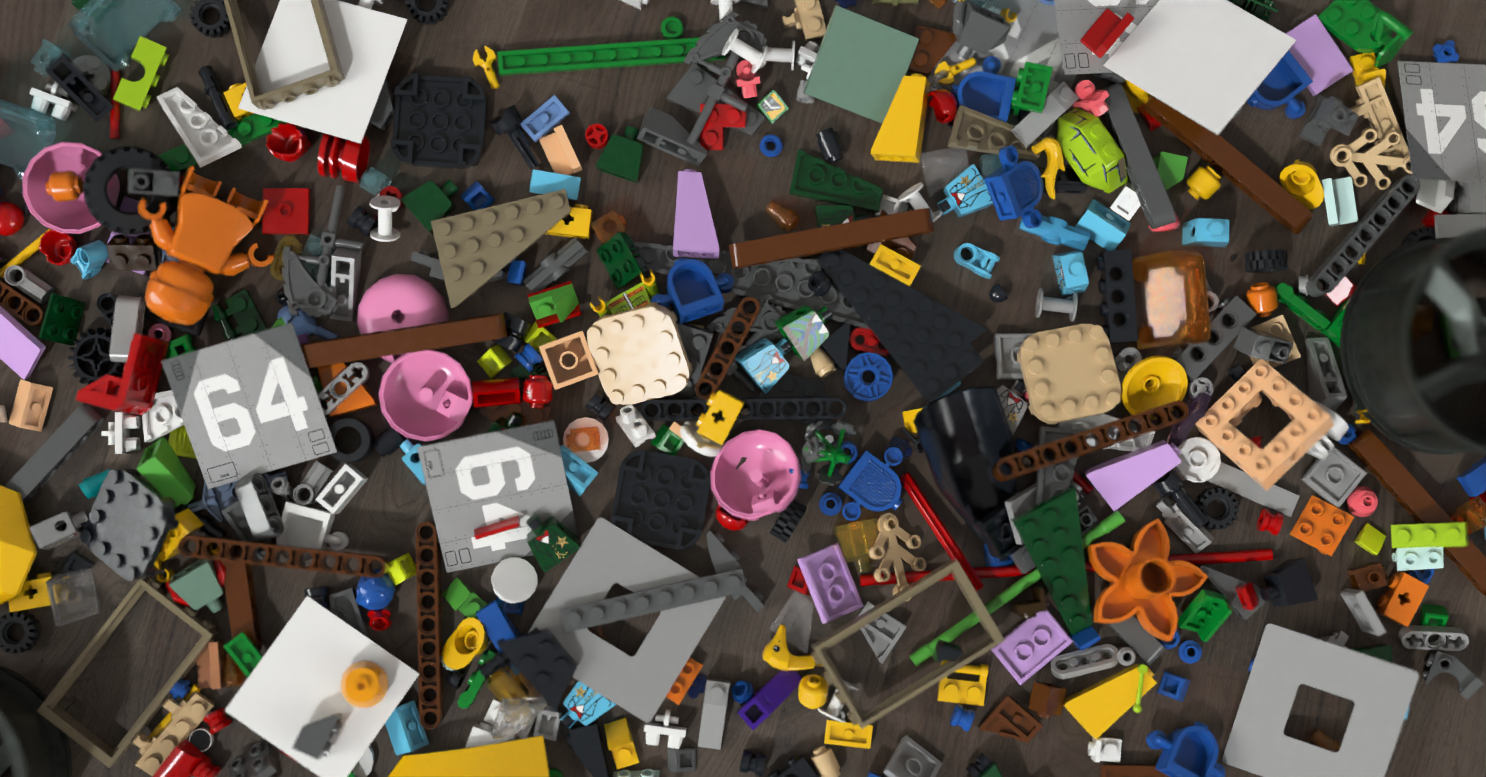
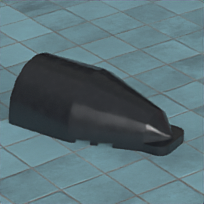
(962, 443)

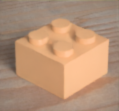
(568, 360)

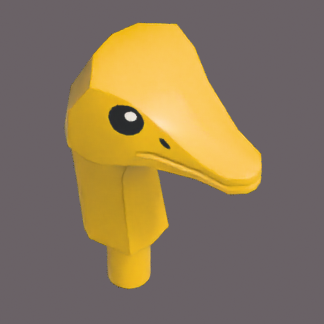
(779, 657)

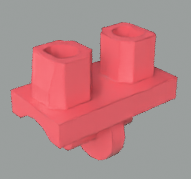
(747, 79)
(1091, 99)

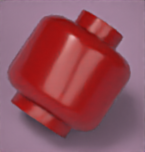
(537, 391)

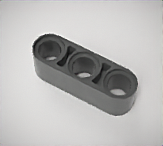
(259, 508)
(1138, 639)

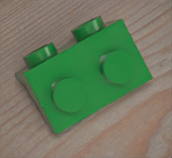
(1205, 614)

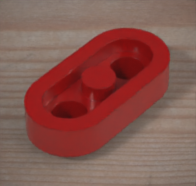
(870, 342)

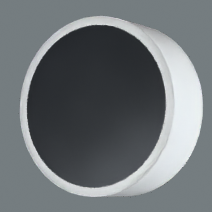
(202, 739)

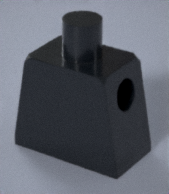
(1289, 584)

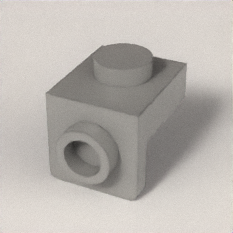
(548, 723)

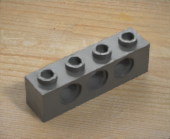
(1239, 314)

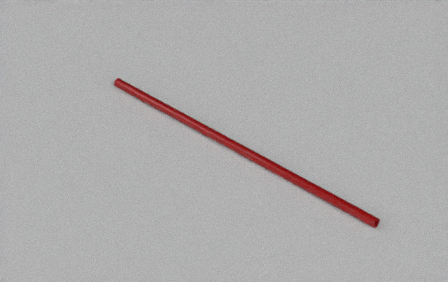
(1012, 570)

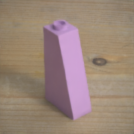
(693, 219)
(1132, 472)

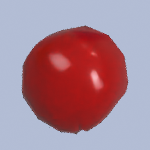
(944, 105)
(10, 219)
(58, 247)
(729, 521)

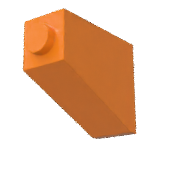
(359, 400)

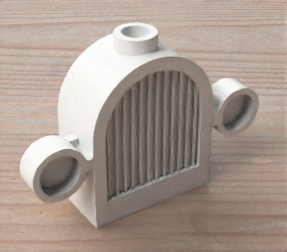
(309, 528)

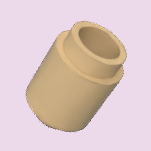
(825, 762)

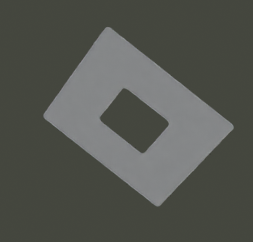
(1291, 659)
(640, 680)

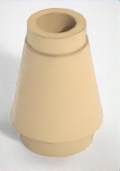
(822, 363)

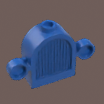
(1281, 86)
(986, 90)
(1016, 188)
(694, 290)
(872, 484)
(1187, 752)

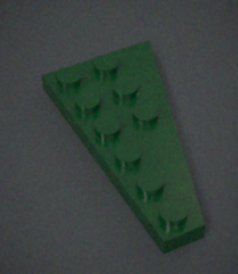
(1056, 548)

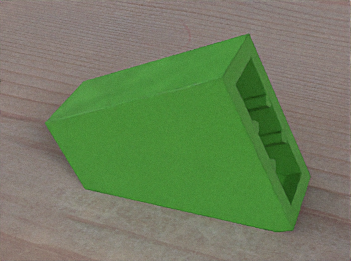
(166, 472)

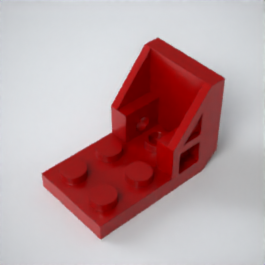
(138, 380)

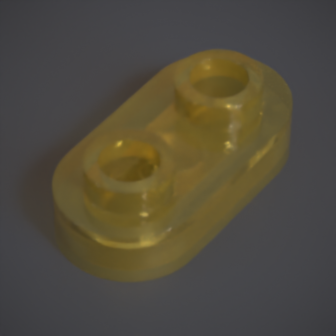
(277, 262)

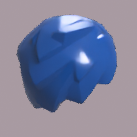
(375, 592)

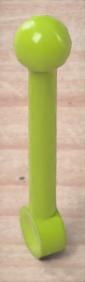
(1142, 669)

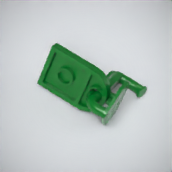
(1365, 28)

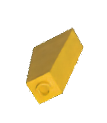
(904, 124)
(1107, 700)

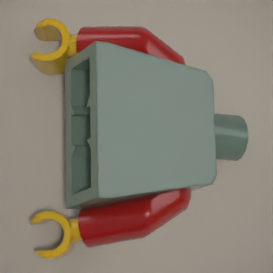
(197, 584)

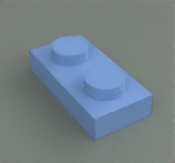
(544, 118)

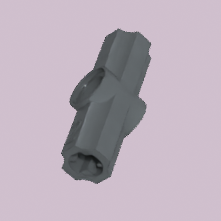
(555, 266)

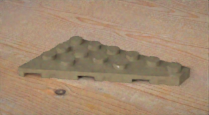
(488, 239)

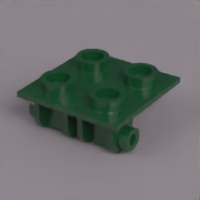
(1261, 10)
(620, 260)
(62, 319)

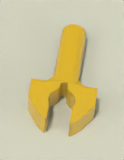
(953, 70)
(489, 71)

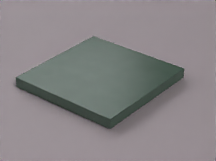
(860, 64)

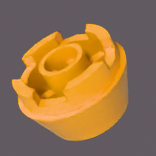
(364, 684)

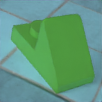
(559, 301)
(463, 598)

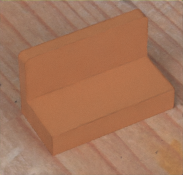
(211, 666)

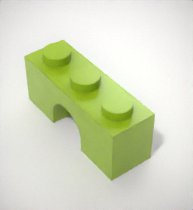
(151, 56)
(1429, 535)

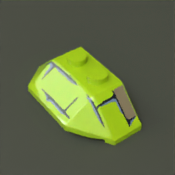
(1091, 150)

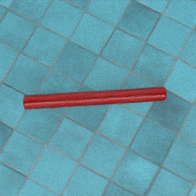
(939, 528)

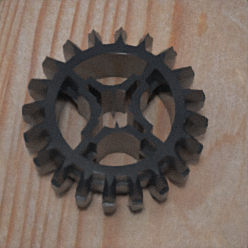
(100, 348)

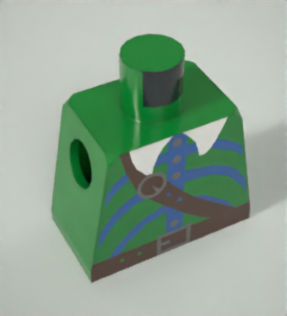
(804, 329)

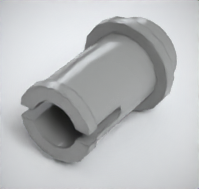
(281, 487)
(1130, 657)

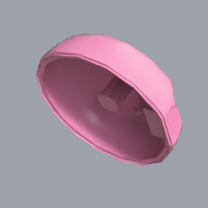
(68, 215)
(400, 303)
(425, 395)
(762, 481)

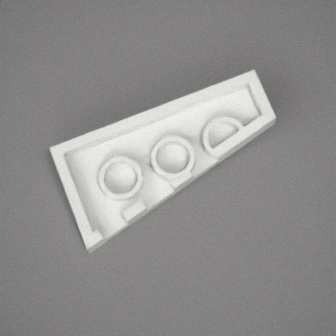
(196, 128)
(162, 417)
(1095, 421)

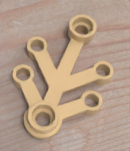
(1369, 158)
(895, 552)

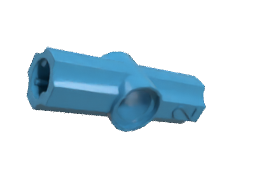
(1059, 232)

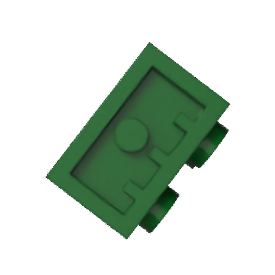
(1033, 88)

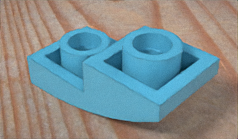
(546, 182)

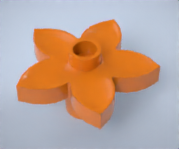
(1143, 581)

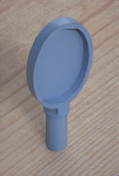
(304, 324)

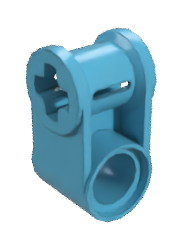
(90, 258)
(977, 260)

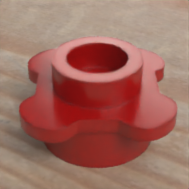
(379, 619)

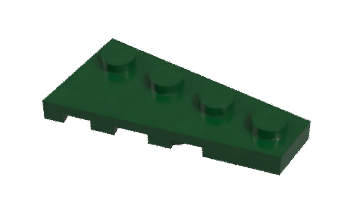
(829, 184)

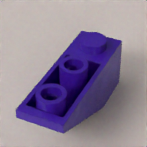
(769, 697)

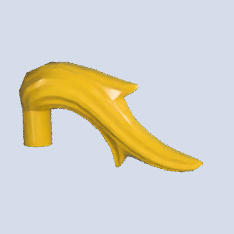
(1055, 161)

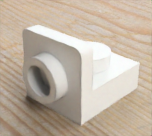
(1126, 202)
(1105, 749)

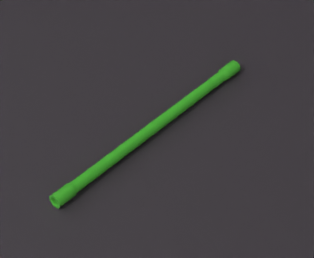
(927, 650)

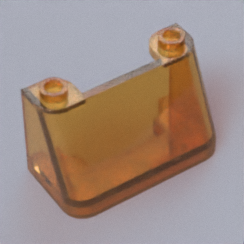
(1173, 298)

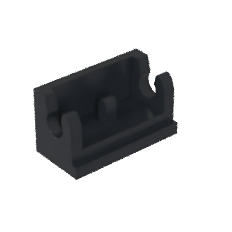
(1066, 182)

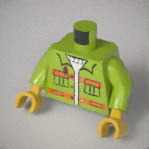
(633, 298)

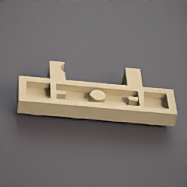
(808, 18)
(1377, 108)
(185, 718)

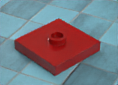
(286, 211)

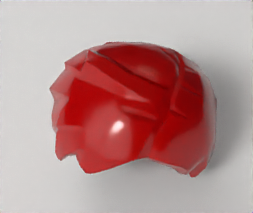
(288, 142)

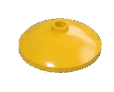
(1166, 384)

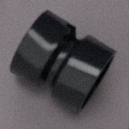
(518, 328)

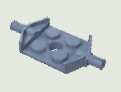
(219, 497)

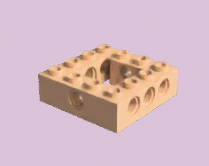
(1271, 463)

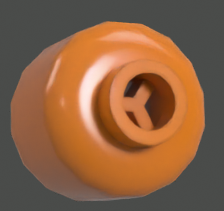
(65, 186)
(1262, 298)

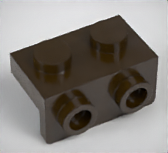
(132, 253)
(1029, 608)

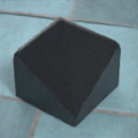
(947, 651)

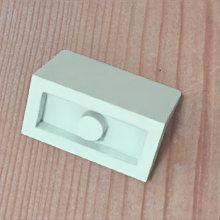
(1340, 201)

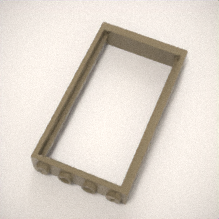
(287, 93)
(833, 677)
(80, 733)

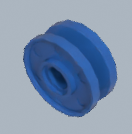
(878, 367)

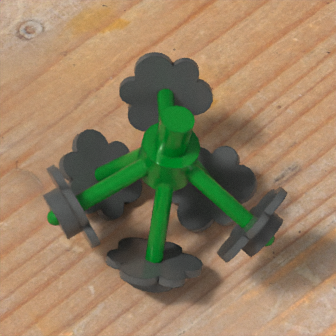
(826, 449)

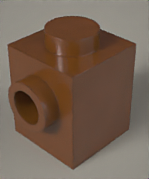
(1368, 576)
(1047, 699)

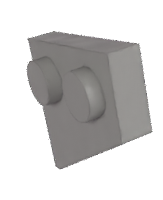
(882, 633)

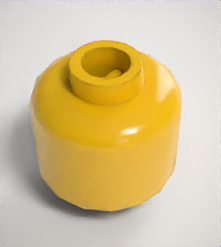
(1203, 183)
(813, 691)

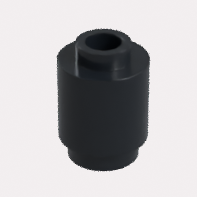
(830, 145)
(388, 441)

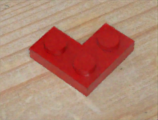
(721, 116)

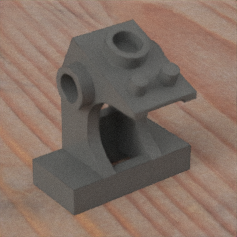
(1327, 114)
(1468, 681)

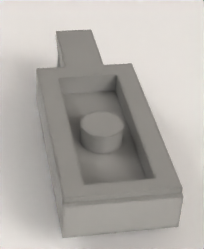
(1182, 525)

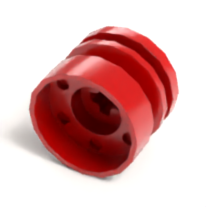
(343, 156)

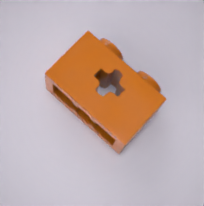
(1412, 593)

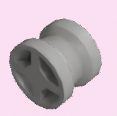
(1203, 386)

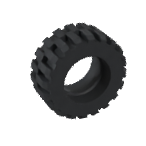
(96, 189)

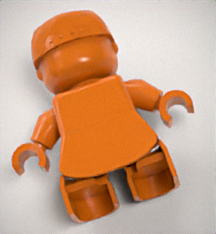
(201, 243)

